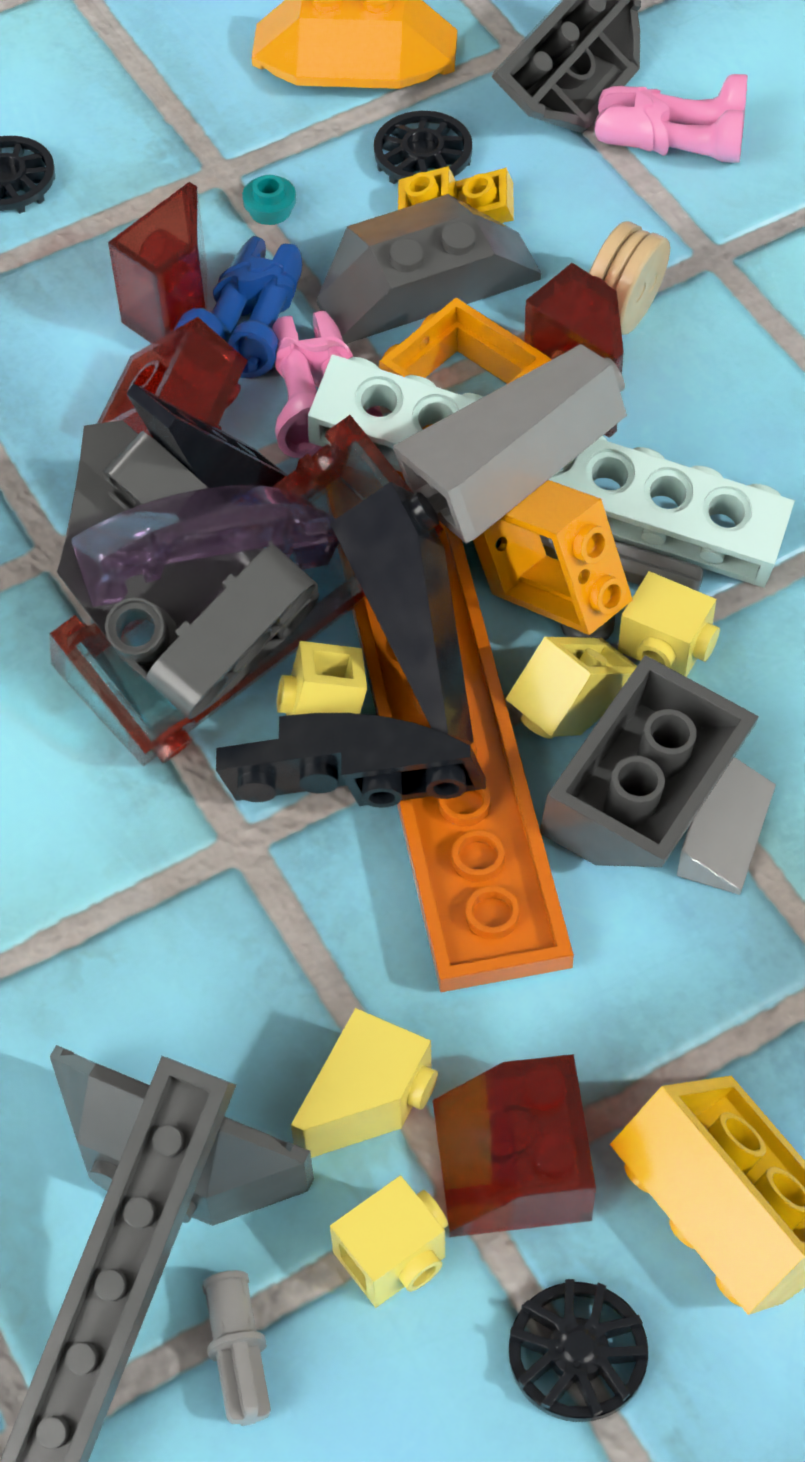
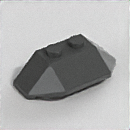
(571, 59)
(417, 263)
(241, 1172)

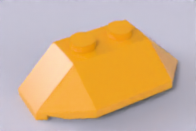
(355, 43)

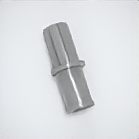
(237, 1347)

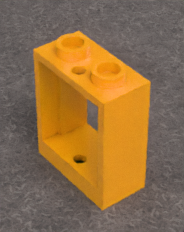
(471, 334)
(577, 589)

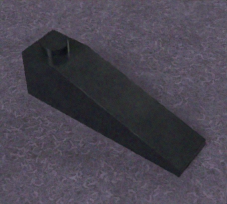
(202, 448)
(408, 587)

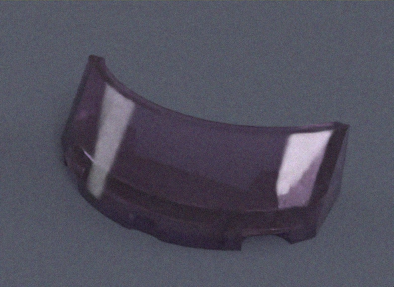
(199, 527)

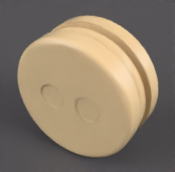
(634, 266)

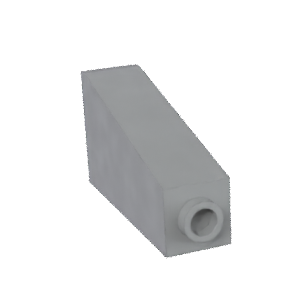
(512, 440)

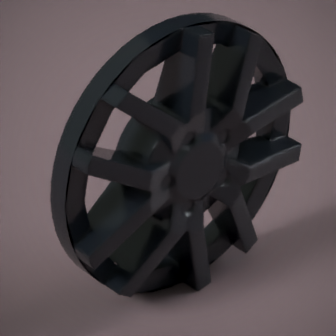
(422, 146)
(23, 172)
(578, 1351)

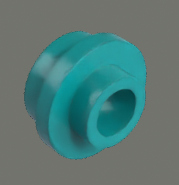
(269, 199)

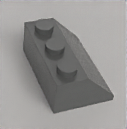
(645, 769)

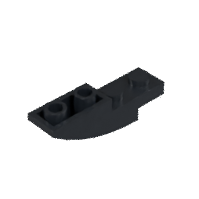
(370, 754)

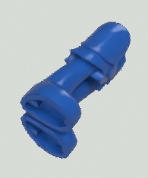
(257, 288)

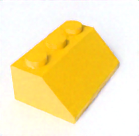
(725, 1186)

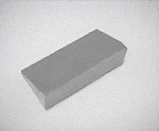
(727, 829)

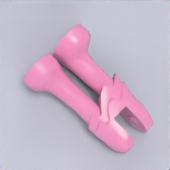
(660, 121)
(303, 367)

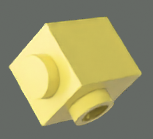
(668, 624)
(323, 681)
(391, 1241)

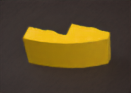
(486, 192)

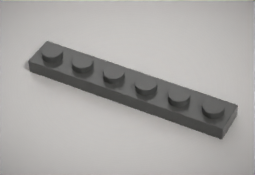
(120, 1266)

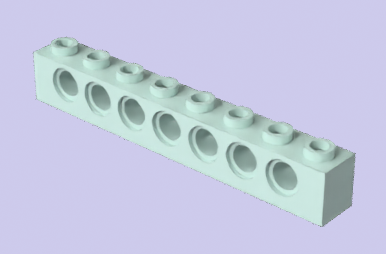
(683, 533)

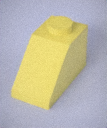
(569, 685)
(365, 1085)

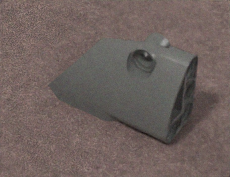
(209, 613)

